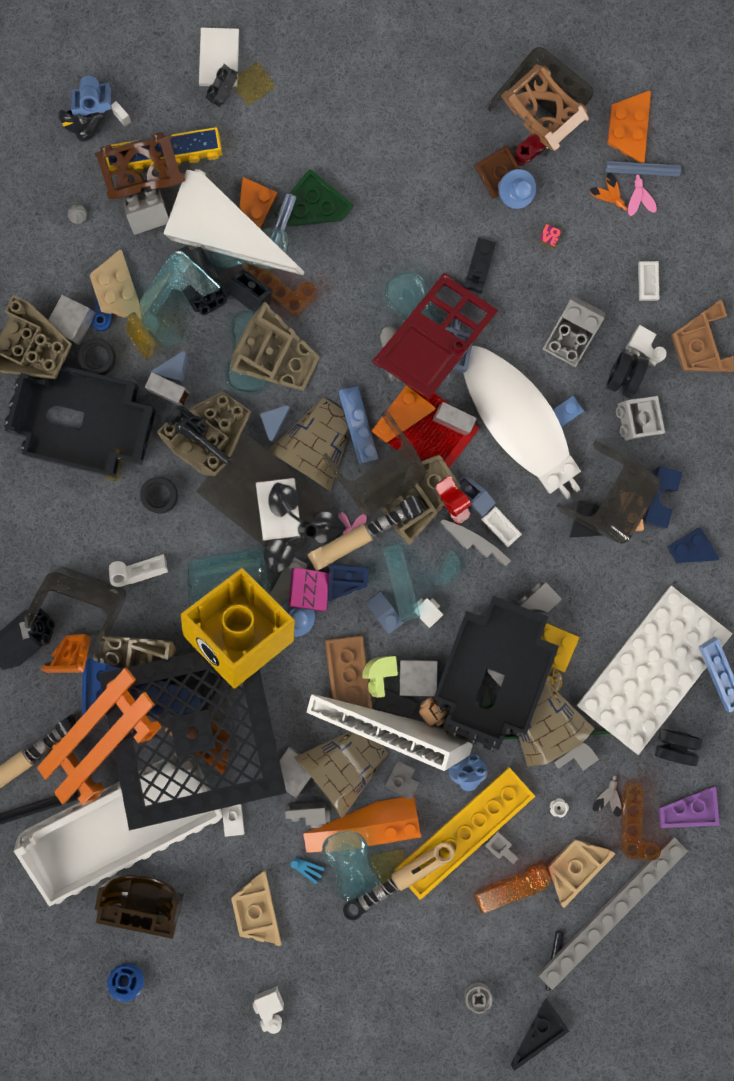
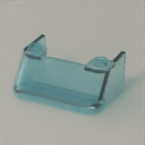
(175, 273)
(210, 572)

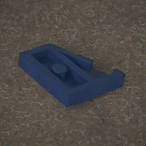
(693, 548)
(346, 579)

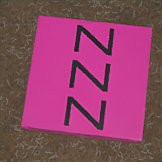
(308, 589)

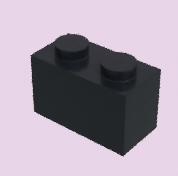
(249, 290)

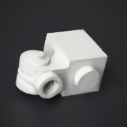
(641, 346)
(267, 1005)

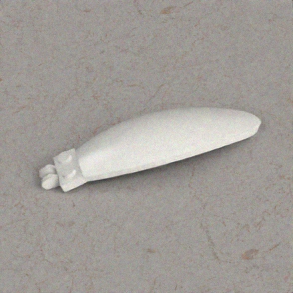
(520, 419)

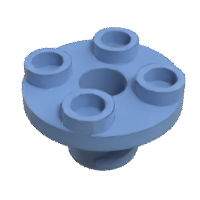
(517, 188)
(303, 618)
(469, 772)

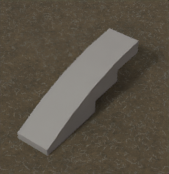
(468, 538)

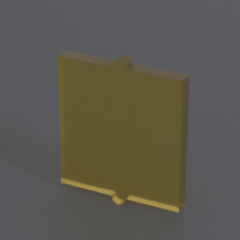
(253, 84)
(385, 863)

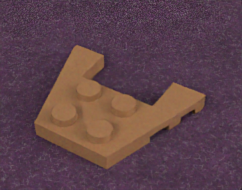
(696, 344)

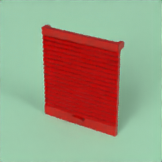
(434, 438)

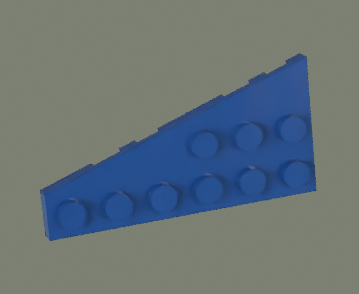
(92, 690)

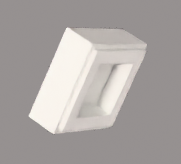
(121, 114)

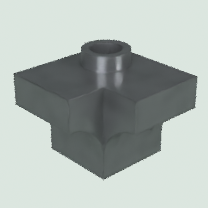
(401, 780)

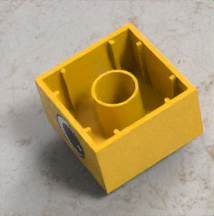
(238, 627)

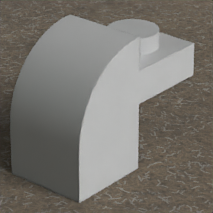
(582, 755)

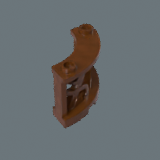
(167, 176)

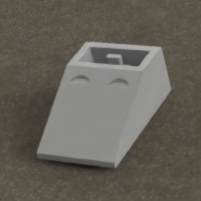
(574, 331)

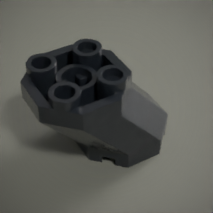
(197, 301)
(21, 643)

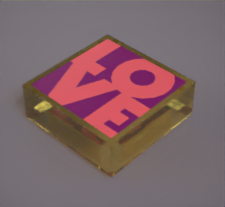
(550, 236)

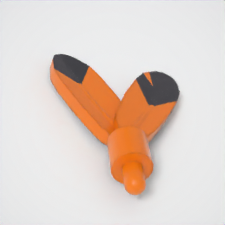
(612, 194)

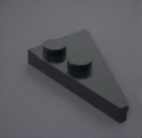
(542, 1033)

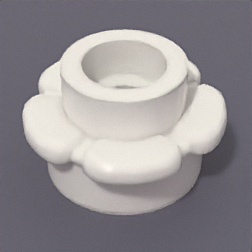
(559, 802)

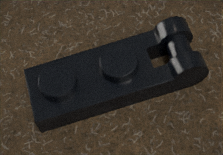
(480, 264)

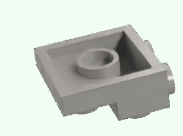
(640, 418)
(315, 813)

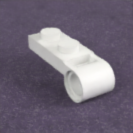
(123, 575)

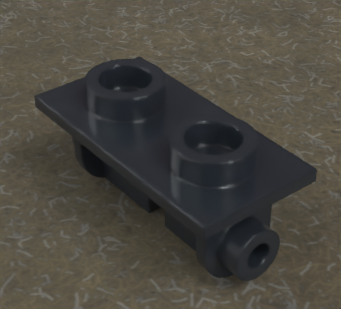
(224, 77)

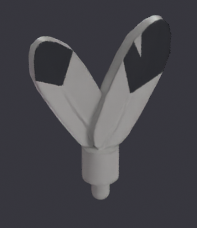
(609, 794)

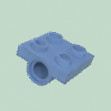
(90, 97)

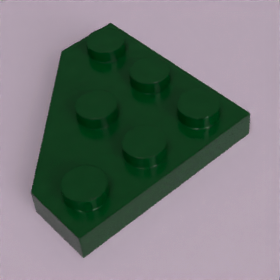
(316, 202)

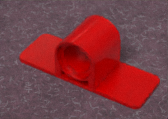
(454, 500)

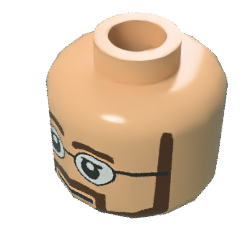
(432, 712)

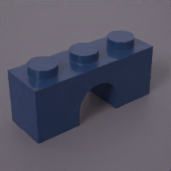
(657, 514)

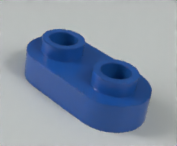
(107, 318)

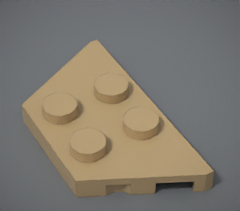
(115, 287)
(576, 867)
(256, 911)

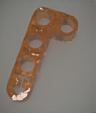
(290, 296)
(635, 819)
(512, 889)

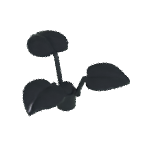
(323, 529)

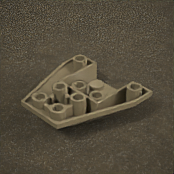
(31, 342)
(225, 424)

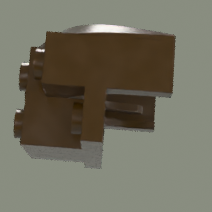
(141, 905)

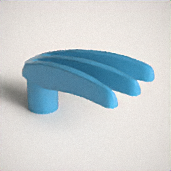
(301, 865)

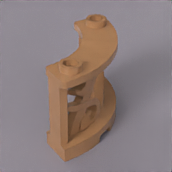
(559, 130)

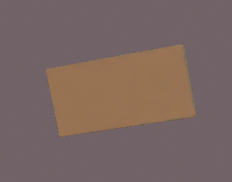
(346, 666)

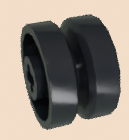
(627, 374)
(678, 747)

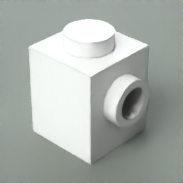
(429, 611)

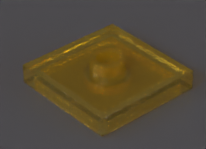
(140, 336)

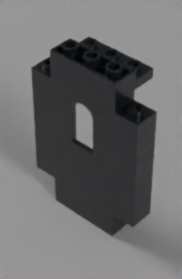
(108, 422)
(507, 644)

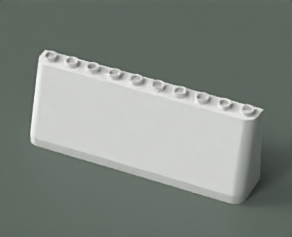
(94, 838)

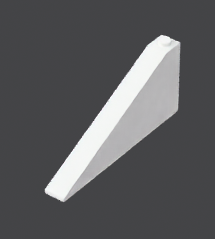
(212, 221)
(399, 733)

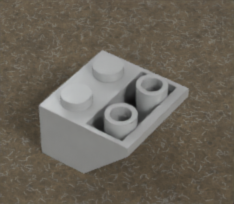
(145, 210)

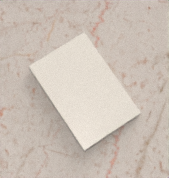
(217, 48)
(273, 526)

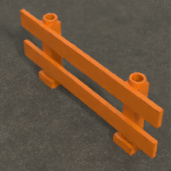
(79, 772)

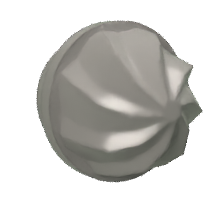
(77, 214)

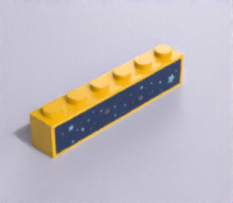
(186, 147)

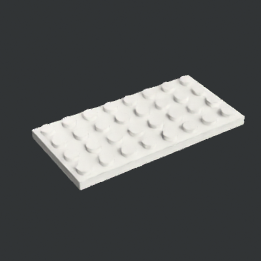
(652, 670)

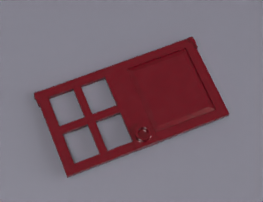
(426, 352)

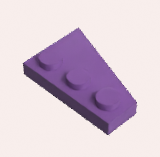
(691, 811)

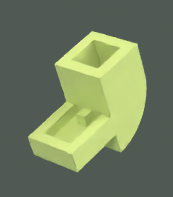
(376, 670)

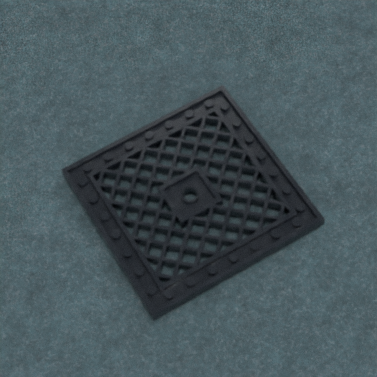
(270, 785)

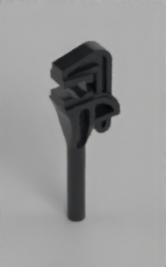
(194, 428)

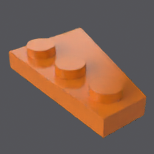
(406, 411)

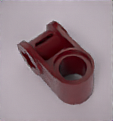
(530, 146)

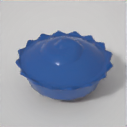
(125, 982)

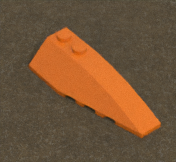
(378, 824)

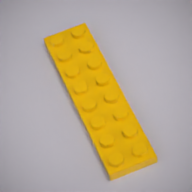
(472, 827)

